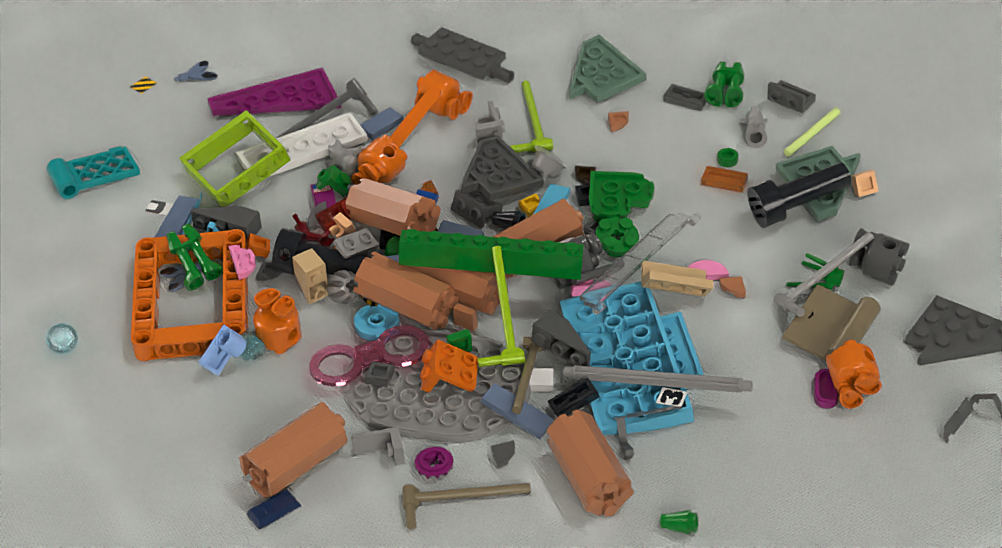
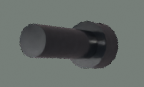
(771, 202)
(292, 242)

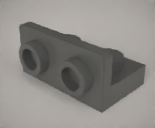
(474, 207)

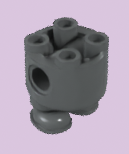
(591, 248)
(881, 257)

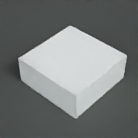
(542, 380)

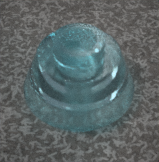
(57, 343)
(254, 347)

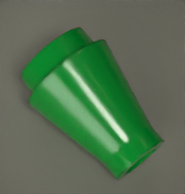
(681, 521)

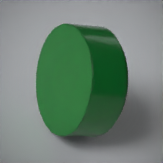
(727, 157)

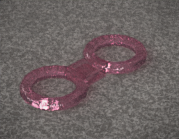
(366, 353)

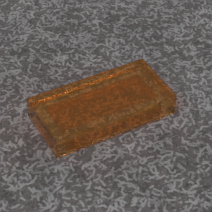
(724, 179)

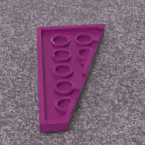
(293, 93)

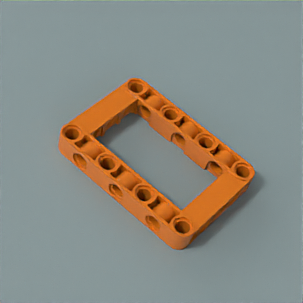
(191, 340)

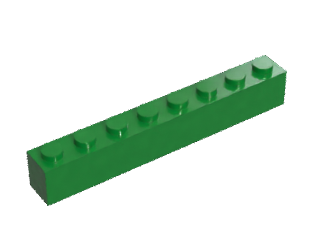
(475, 254)

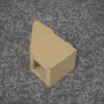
(311, 275)

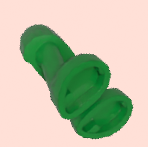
(724, 76)
(193, 276)

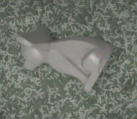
(756, 132)

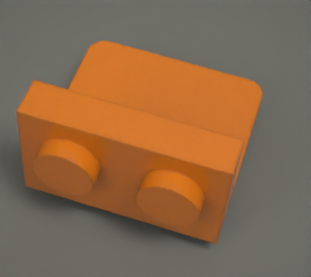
(450, 365)

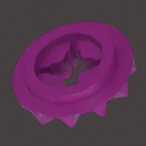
(429, 456)

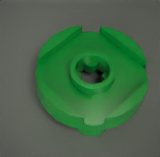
(617, 226)

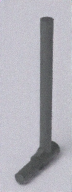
(353, 91)

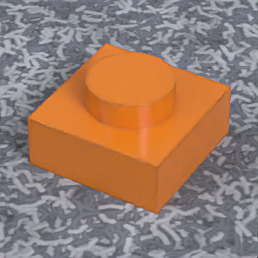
(259, 245)

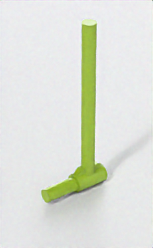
(545, 143)
(512, 354)

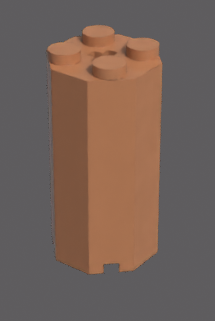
(391, 208)
(551, 223)
(472, 287)
(405, 291)
(294, 449)
(589, 463)

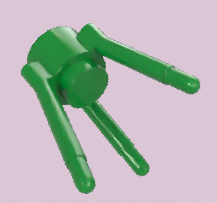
(832, 279)

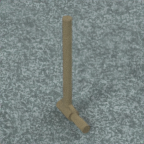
(532, 349)
(413, 496)

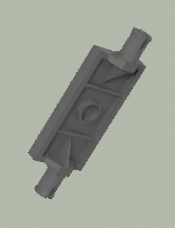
(463, 54)

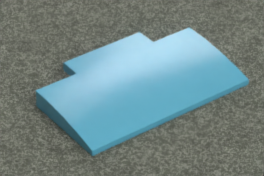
(634, 338)

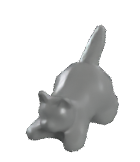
(344, 157)

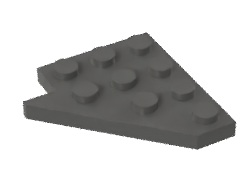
(499, 171)
(954, 332)

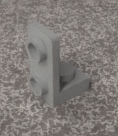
(493, 128)
(356, 243)
(379, 440)

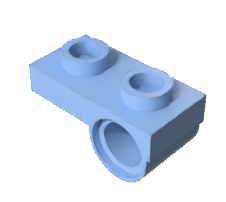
(224, 345)

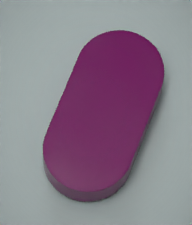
(824, 392)

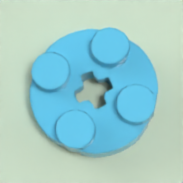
(366, 316)

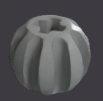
(342, 286)

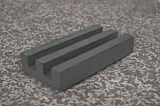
(685, 97)

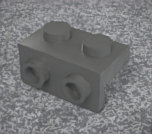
(790, 96)

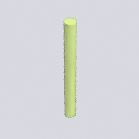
(811, 132)

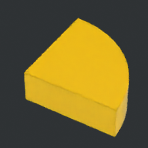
(529, 204)

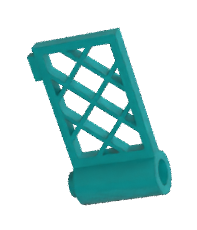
(68, 179)

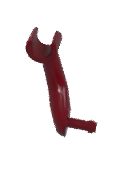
(323, 239)

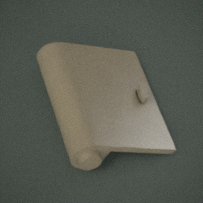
(832, 322)

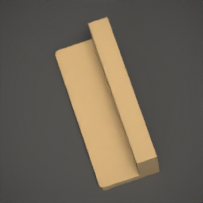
(675, 279)

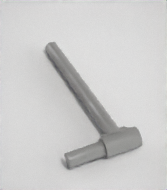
(788, 300)

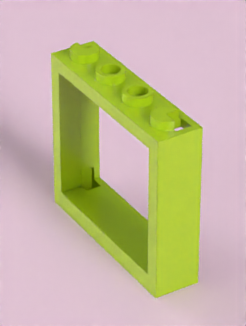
(223, 140)

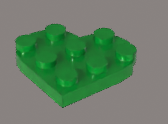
(617, 193)

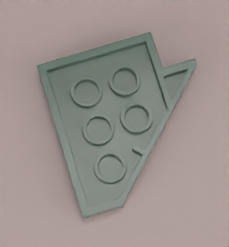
(603, 71)
(808, 163)

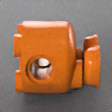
(451, 100)
(377, 166)
(276, 320)
(853, 373)

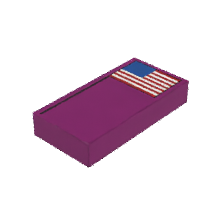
(325, 194)

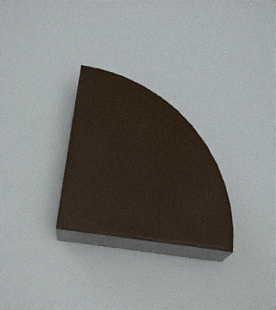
(583, 173)

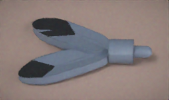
(197, 72)
(178, 272)

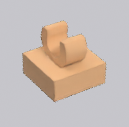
(864, 183)
(342, 227)

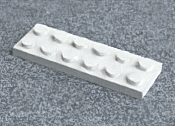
(310, 142)

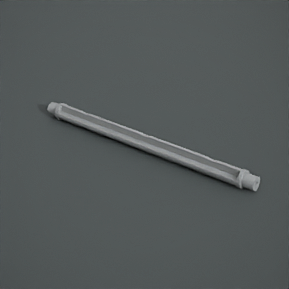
(658, 378)

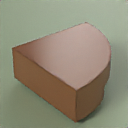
(618, 120)
(733, 285)

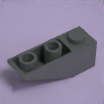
(227, 219)
(560, 338)

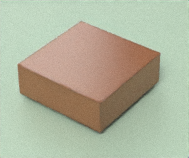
(465, 317)

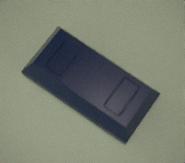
(273, 509)

